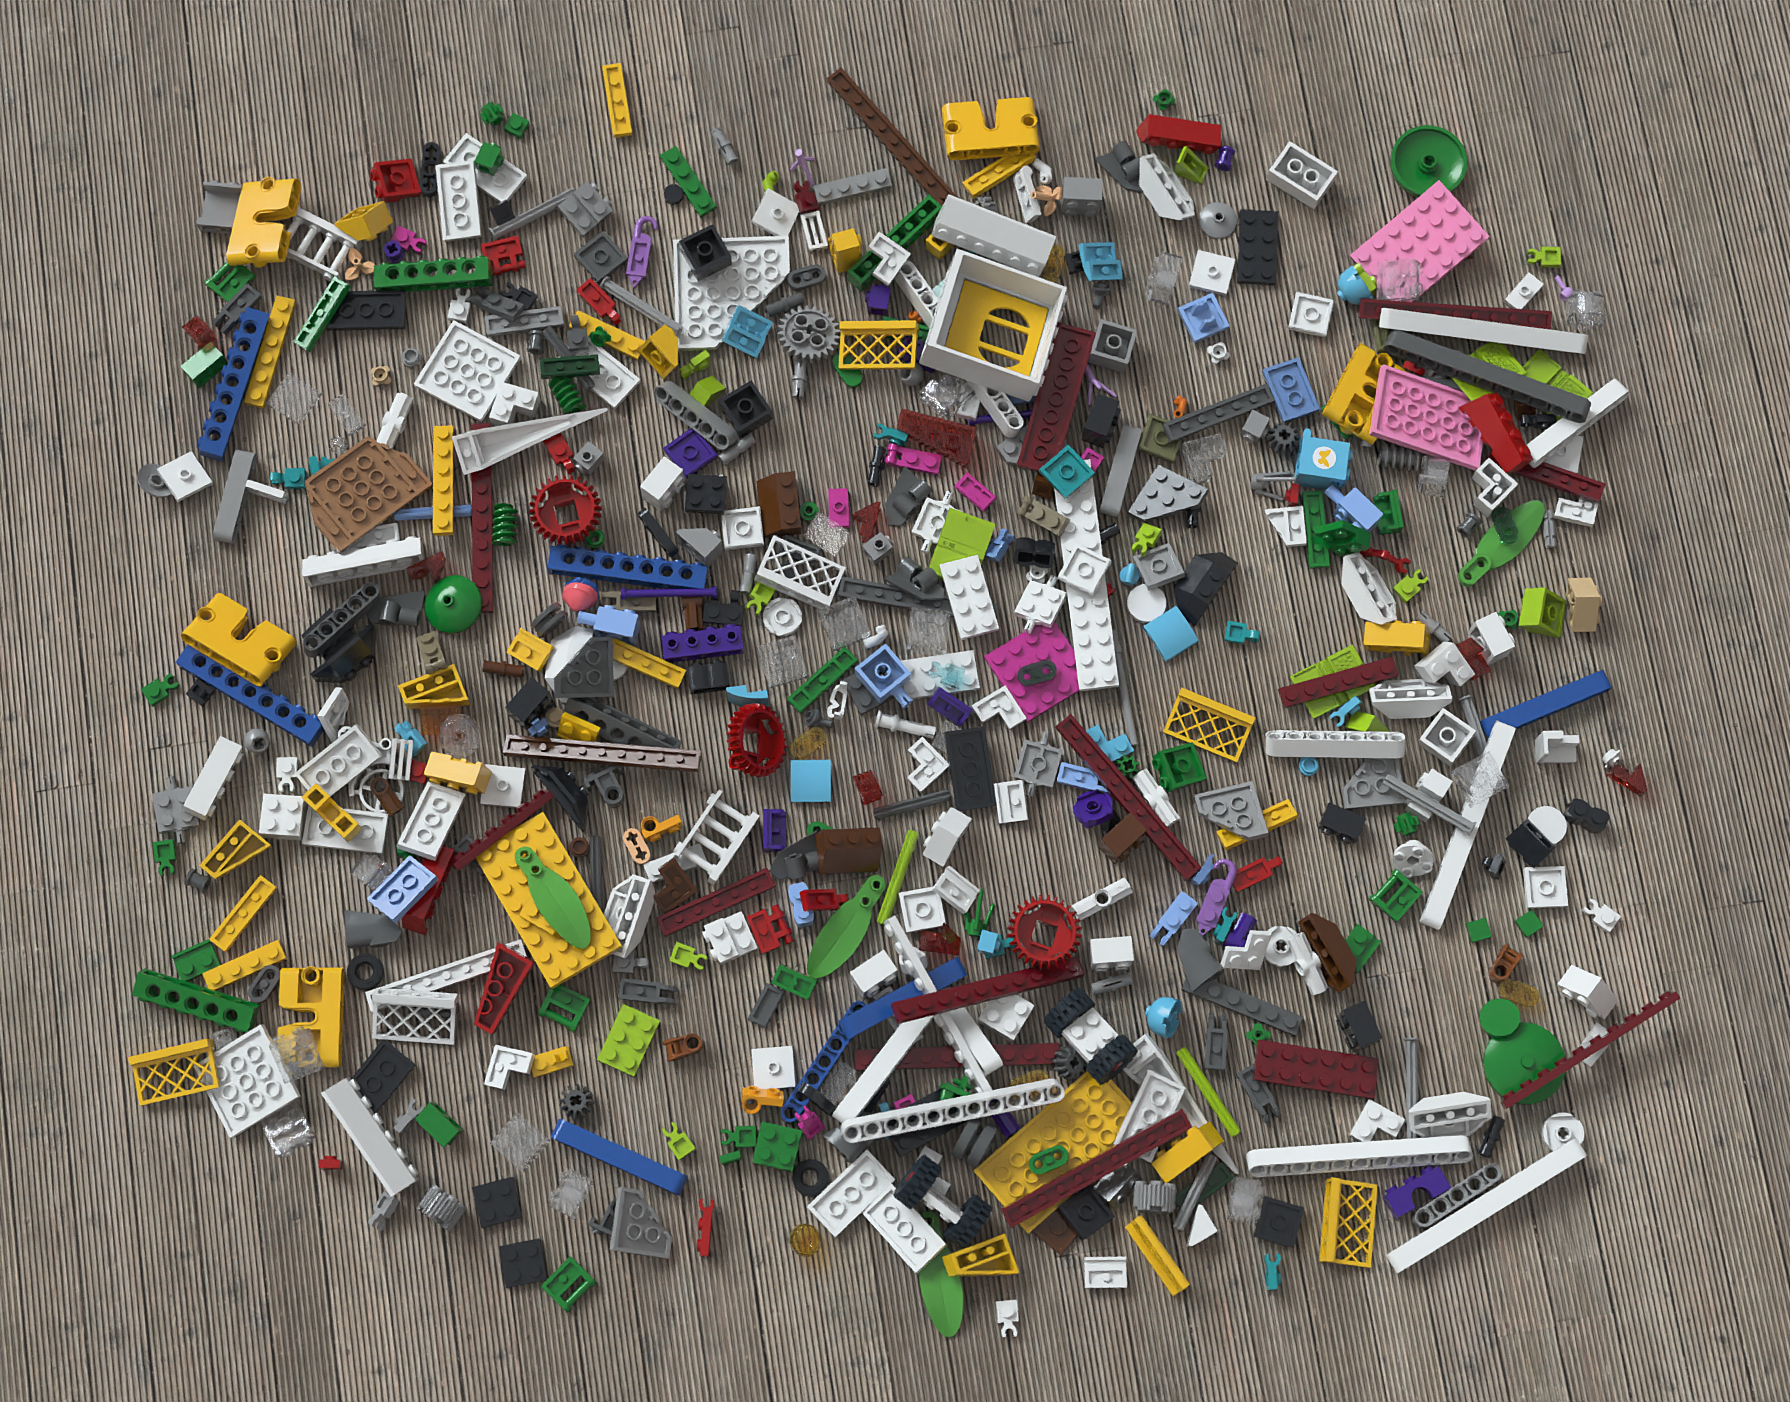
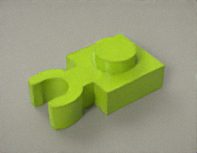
(1548, 257)
(1370, 282)
(698, 363)
(1146, 537)
(1408, 587)
(761, 595)
(684, 956)
(679, 1143)

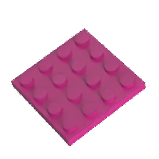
(1026, 649)

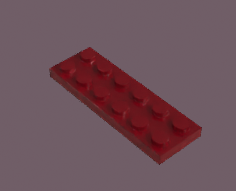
(1315, 1069)

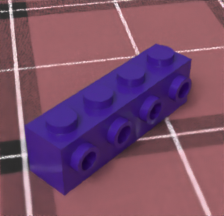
(702, 644)

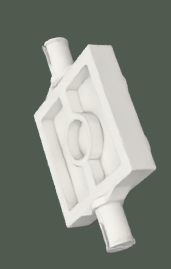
(931, 520)
(1040, 604)

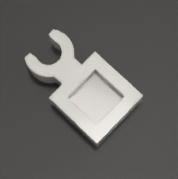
(460, 308)
(285, 770)
(1603, 917)
(1007, 1313)

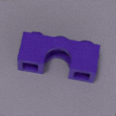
(1399, 1199)

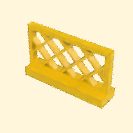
(881, 329)
(1214, 708)
(169, 1054)
(1331, 1222)
(1157, 1255)

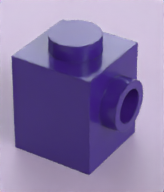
(878, 299)

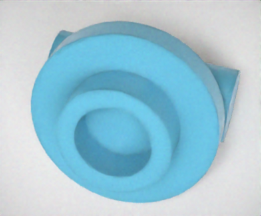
(1129, 575)

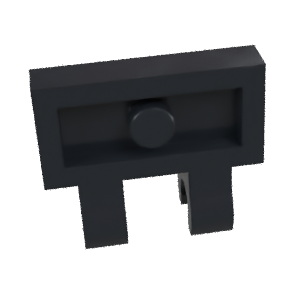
(724, 613)

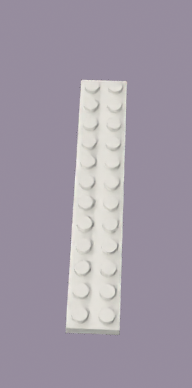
(1088, 613)

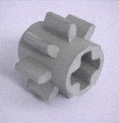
(986, 203)

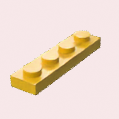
(617, 100)
(996, 173)
(620, 340)
(647, 664)
(1274, 817)
(243, 913)
(244, 966)

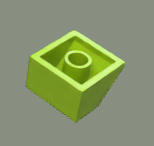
(1542, 612)

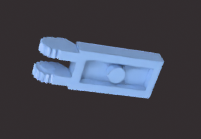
(1079, 778)
(1175, 916)

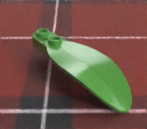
(1493, 552)
(555, 900)
(844, 930)
(940, 1292)

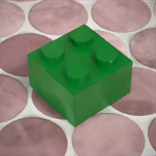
(777, 1147)

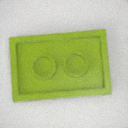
(628, 1040)

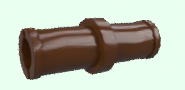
(503, 668)

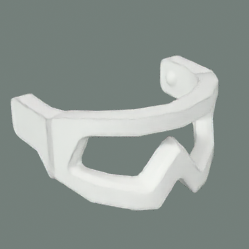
(842, 687)

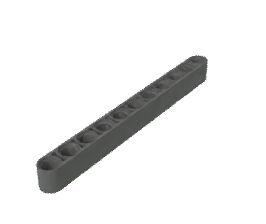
(1487, 376)

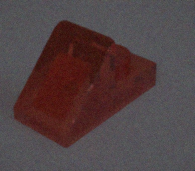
(199, 332)
(868, 516)
(431, 564)
(1473, 655)
(1634, 782)
(867, 787)
(946, 942)

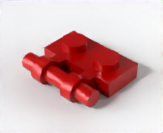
(502, 250)
(764, 932)

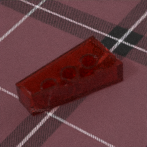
(940, 435)

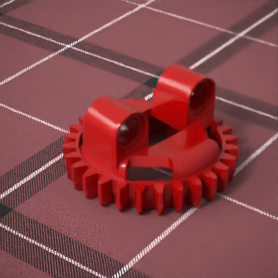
(560, 496)
(769, 746)
(1049, 914)

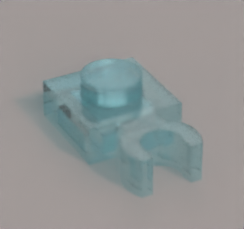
(950, 675)

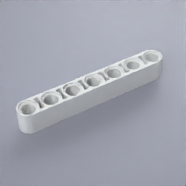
(1565, 430)
(1335, 744)
(880, 1069)

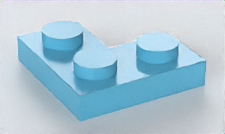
(1114, 748)

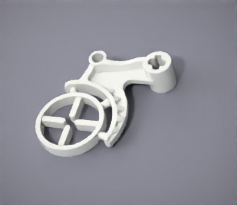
(383, 760)

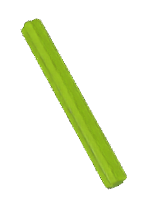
(898, 876)
(1208, 1092)

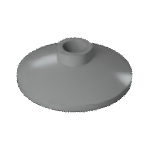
(1217, 228)
(151, 481)

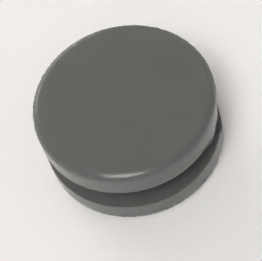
(547, 621)

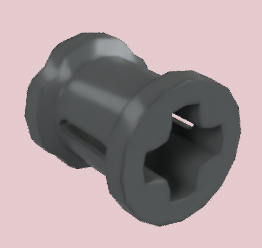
(536, 342)
(1469, 525)
(197, 880)

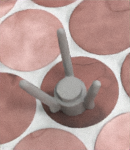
(1260, 480)

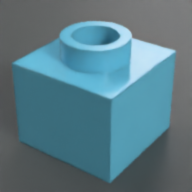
(988, 943)

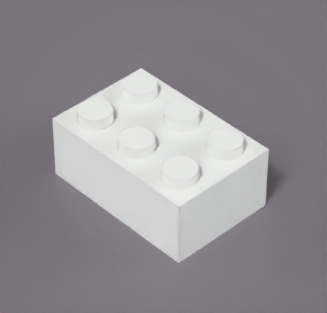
(1301, 175)

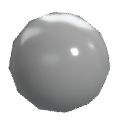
(912, 376)
(256, 740)

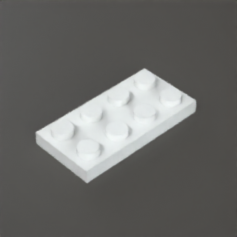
(502, 184)
(458, 201)
(614, 379)
(969, 597)
(924, 686)
(339, 761)
(431, 821)
(368, 840)
(1153, 1101)
(850, 1193)
(904, 1230)

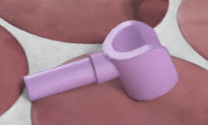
(1566, 291)

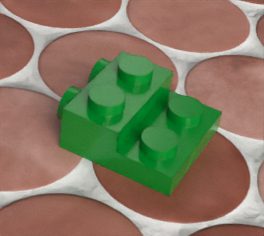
(1344, 537)
(1179, 767)

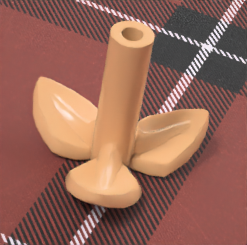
(1045, 193)
(355, 258)

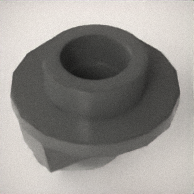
(1101, 290)
(814, 718)

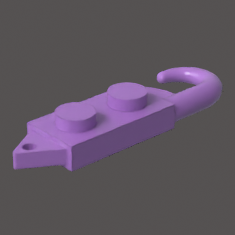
(639, 252)
(1216, 898)

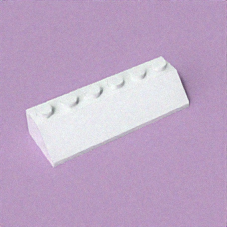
(993, 235)
(362, 562)
(370, 1136)

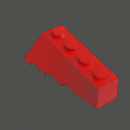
(1179, 133)
(1498, 431)

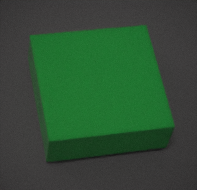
(1528, 923)
(1478, 930)
(730, 1158)

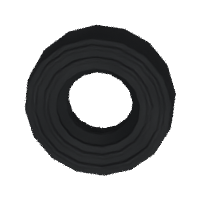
(365, 984)
(801, 1168)

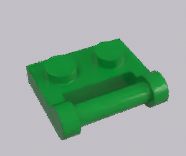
(231, 283)
(1401, 900)
(568, 1001)
(563, 1279)

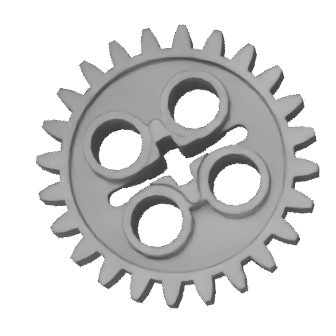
(790, 330)

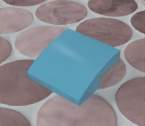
(1100, 261)
(747, 331)
(1171, 633)
(739, 696)
(810, 780)

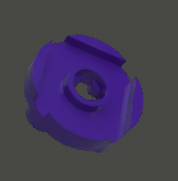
(1089, 817)

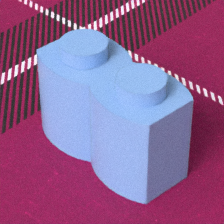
(801, 918)

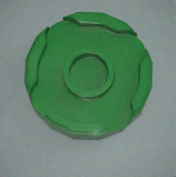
(1499, 1018)

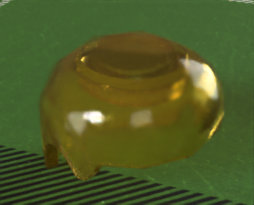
(804, 1240)

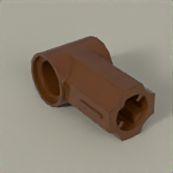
(692, 610)
(387, 798)

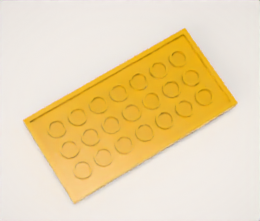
(552, 954)
(1081, 1122)

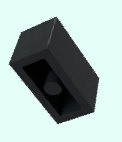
(1341, 823)
(1530, 843)

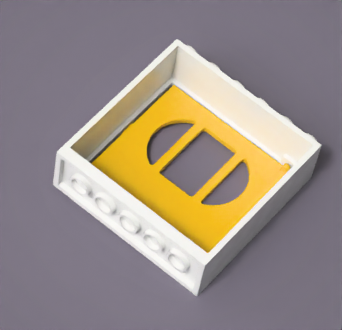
(986, 289)

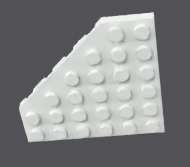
(709, 304)

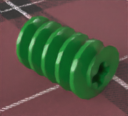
(566, 396)
(503, 525)

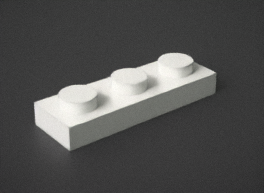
(652, 867)

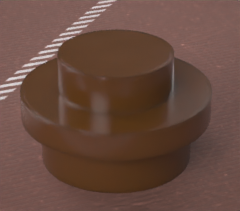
(579, 847)

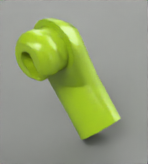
(770, 180)

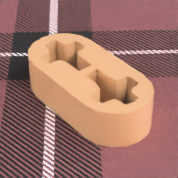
(640, 844)

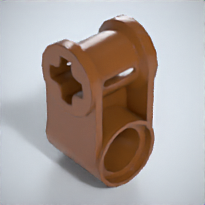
(1506, 960)
(681, 1047)

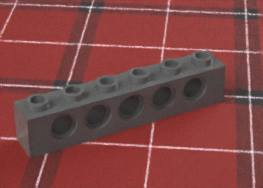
(617, 720)

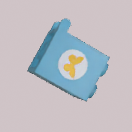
(1322, 462)

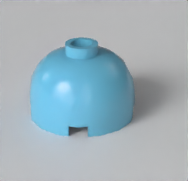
(1352, 287)
(1163, 1016)

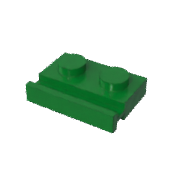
(1362, 945)
(195, 960)

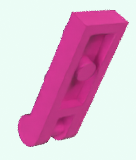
(913, 459)

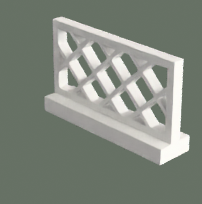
(790, 586)
(414, 999)

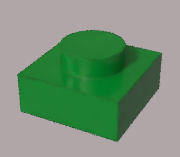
(516, 125)

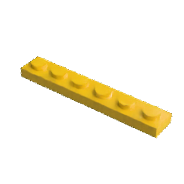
(270, 352)
(443, 480)

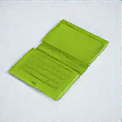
(1497, 355)
(1546, 370)
(961, 538)
(1336, 662)

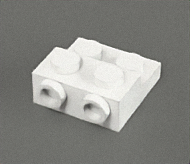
(729, 938)

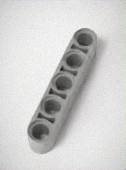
(704, 419)
(1120, 470)
(234, 496)
(1465, 1192)

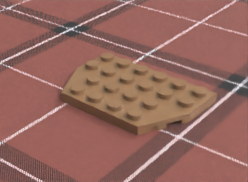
(362, 491)

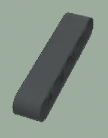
(339, 628)

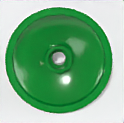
(461, 611)

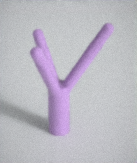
(801, 160)
(1092, 380)

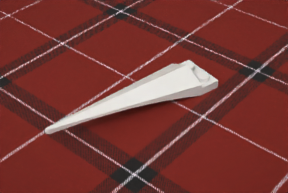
(490, 445)
(1153, 1058)

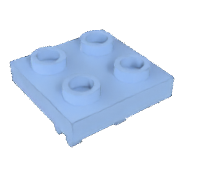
(1203, 318)

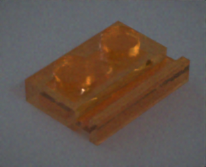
(434, 715)

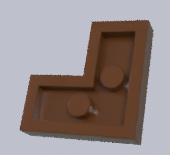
(678, 887)

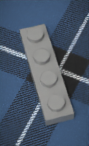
(852, 186)
(528, 320)

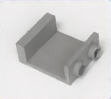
(219, 206)

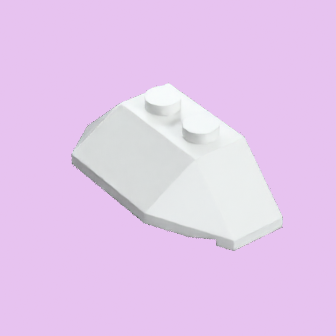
(1164, 189)
(1367, 590)
(565, 648)
(1410, 698)
(629, 911)
(1449, 1115)

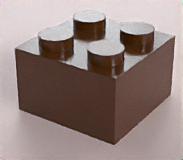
(1122, 838)

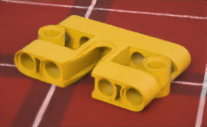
(970, 139)
(253, 237)
(1349, 403)
(244, 657)
(322, 997)

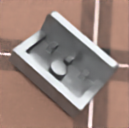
(1117, 1185)

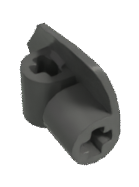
(1122, 166)
(905, 498)
(916, 581)
(398, 609)
(796, 859)
(369, 930)
(1197, 959)
(848, 1150)

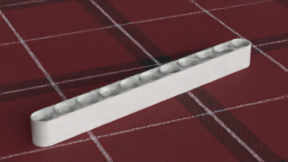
(926, 311)
(1483, 330)
(1460, 843)
(943, 1106)
(1359, 1156)
(1486, 1205)

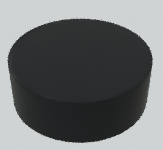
(673, 194)

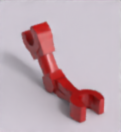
(1385, 555)

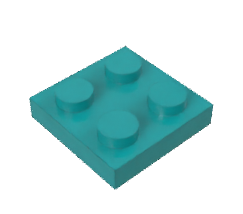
(1066, 472)

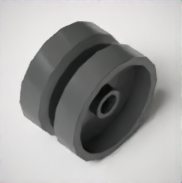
(974, 1141)

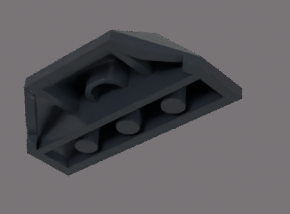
(1202, 583)
(349, 659)
(566, 792)

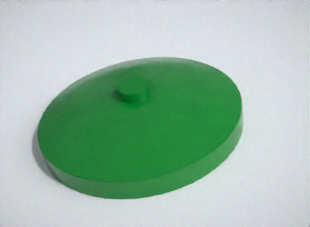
(1427, 156)
(1520, 1058)

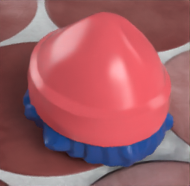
(580, 594)

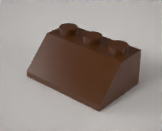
(779, 504)
(849, 850)

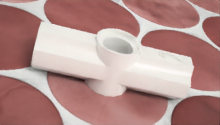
(395, 420)
(1155, 797)
(1113, 893)
(1307, 963)

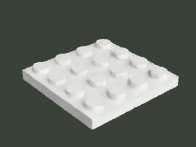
(467, 371)
(248, 1082)

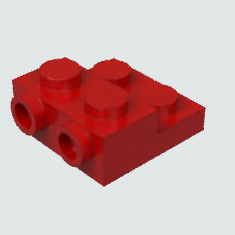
(395, 180)

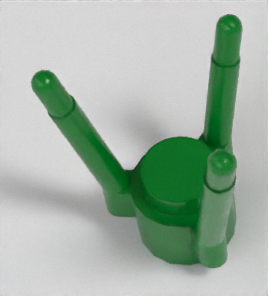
(976, 925)

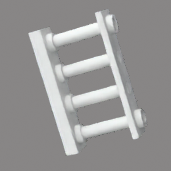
(332, 234)
(724, 854)

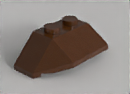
(1330, 946)

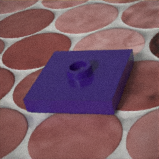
(690, 452)

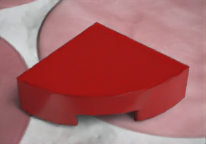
(1409, 366)

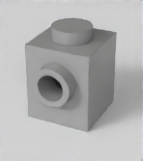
(1255, 427)
(588, 459)
(878, 548)

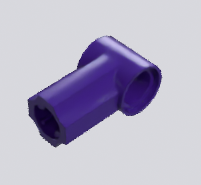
(1240, 932)
(1005, 1121)

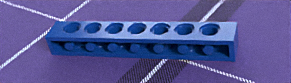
(217, 449)
(616, 574)
(308, 734)

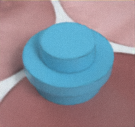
(1308, 766)

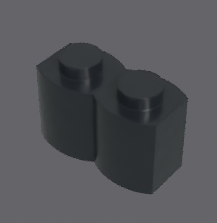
(1034, 552)
(708, 677)
(1590, 818)

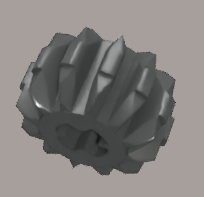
(1278, 442)
(1069, 1063)
(577, 1108)

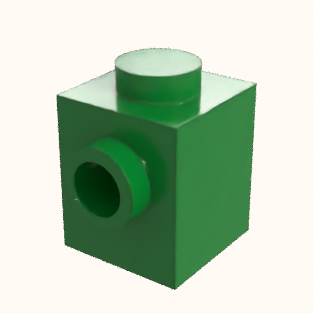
(489, 158)

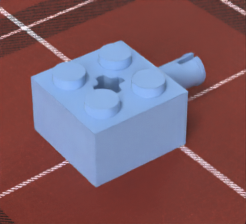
(1354, 508)
(613, 623)
(884, 686)

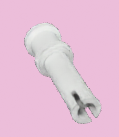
(895, 723)

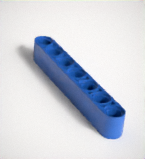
(1550, 702)
(881, 1008)
(815, 1068)
(619, 1157)

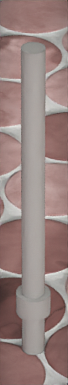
(1124, 692)

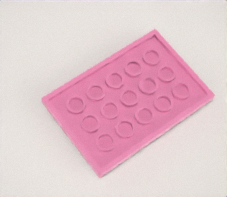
(1430, 230)
(1424, 418)

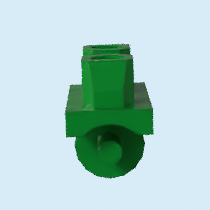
(949, 1091)

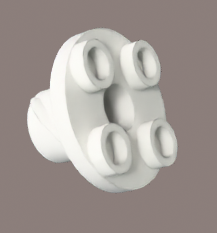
(1413, 859)

